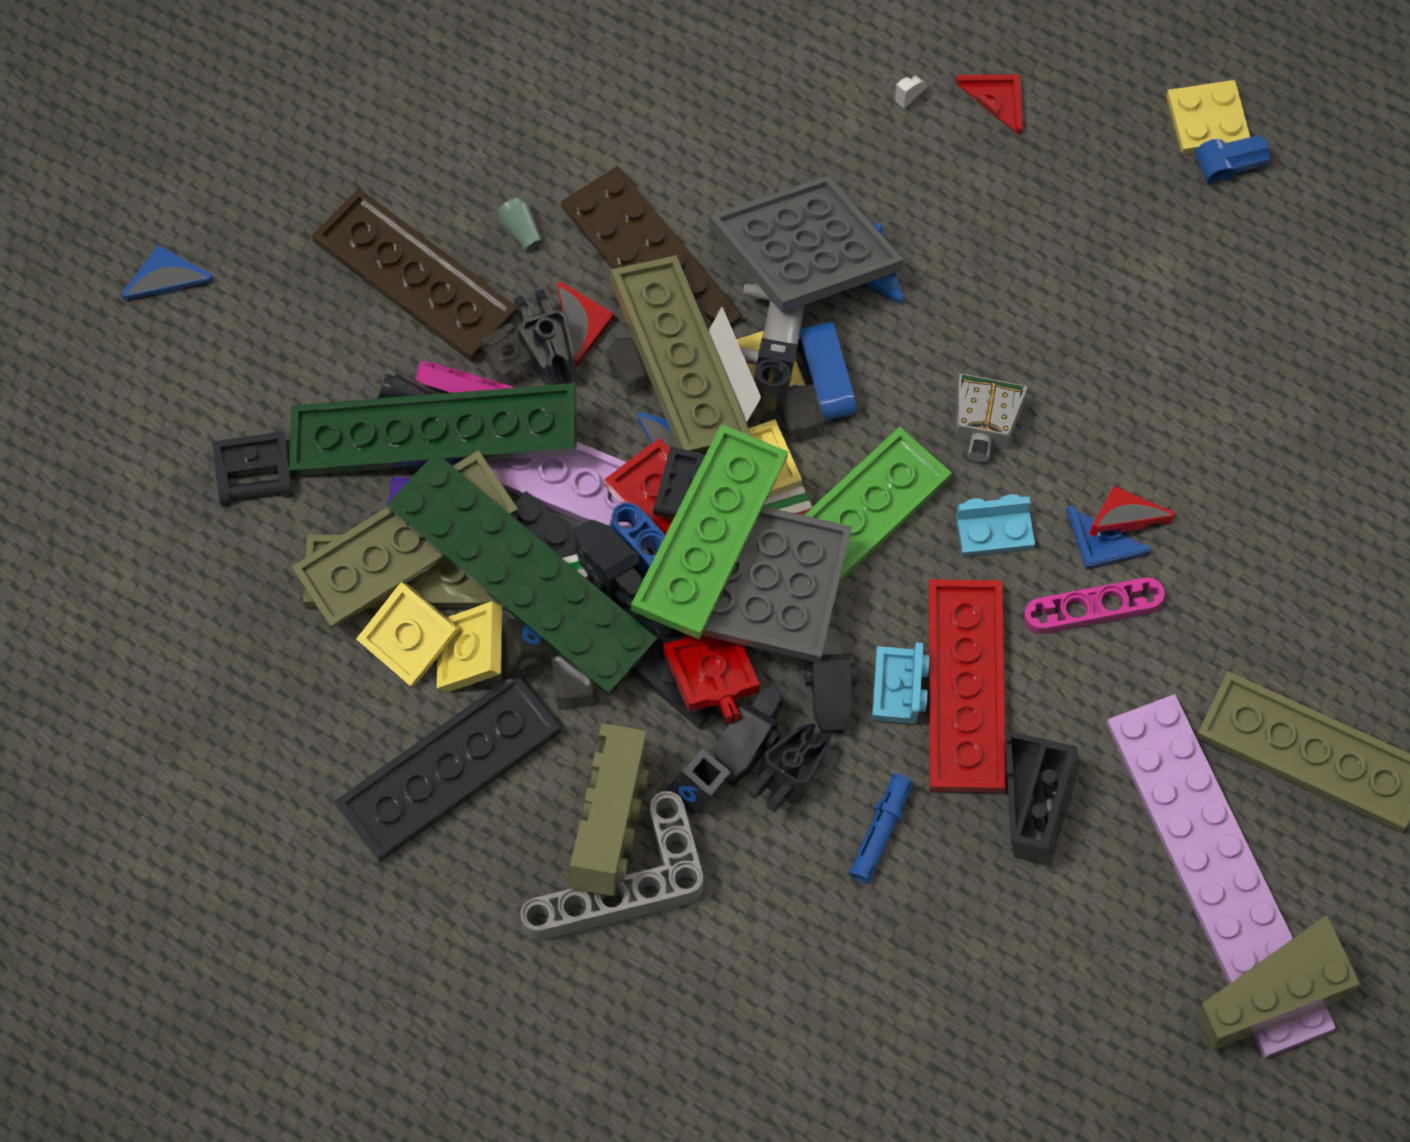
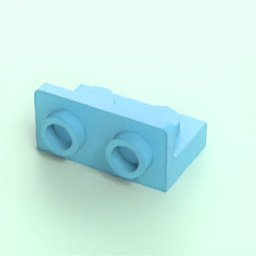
(995, 526)

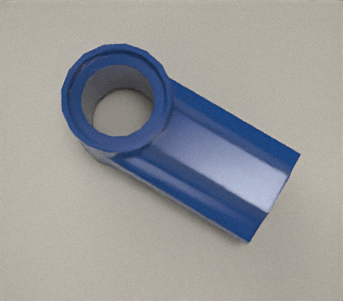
(1224, 160)

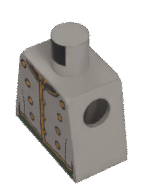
(986, 413)

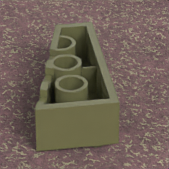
(609, 811)
(1284, 986)

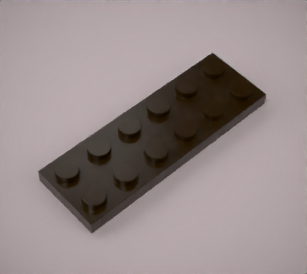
(631, 232)
(414, 273)

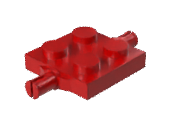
(711, 673)

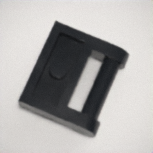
(250, 457)

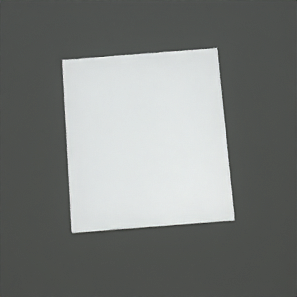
(734, 364)

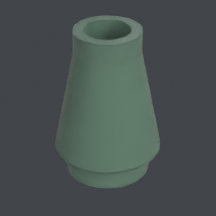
(519, 222)

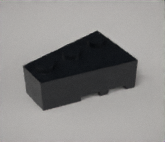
(1039, 792)

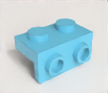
(898, 684)

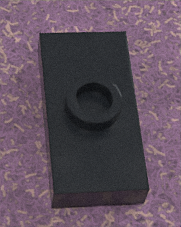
(676, 480)

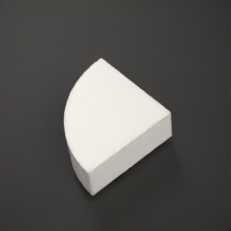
(908, 90)

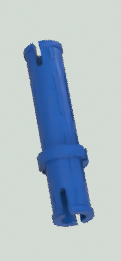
(887, 814)

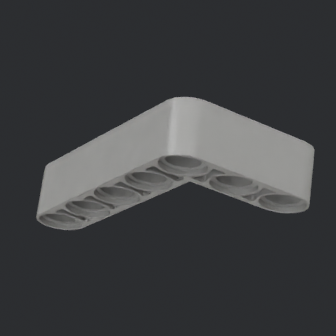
(633, 904)

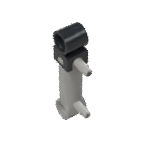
(776, 352)

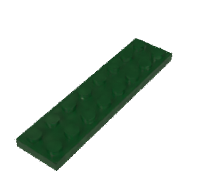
(412, 428)
(522, 574)

